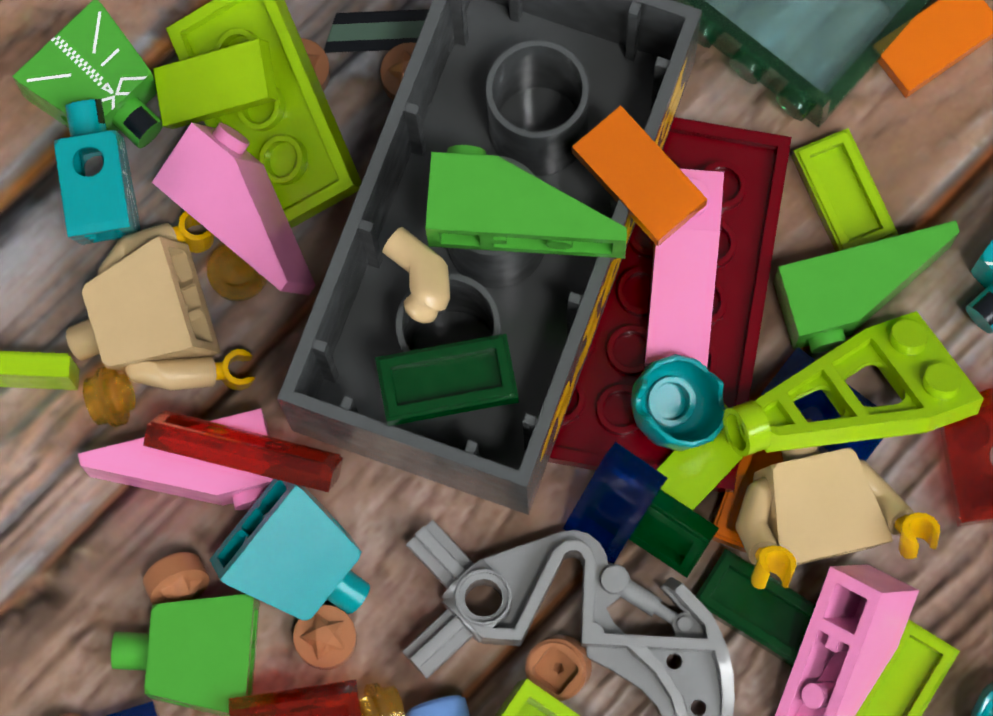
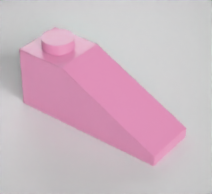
(236, 202)
(685, 279)
(181, 475)
(847, 641)

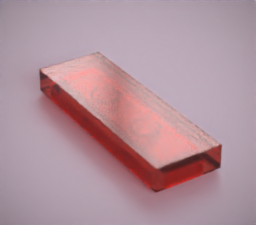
(244, 450)

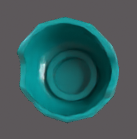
(678, 403)

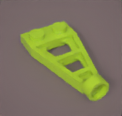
(908, 356)

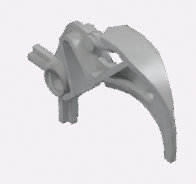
(523, 580)

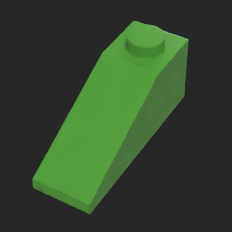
(500, 207)
(843, 289)

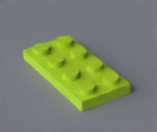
(298, 131)

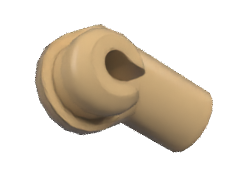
(427, 275)

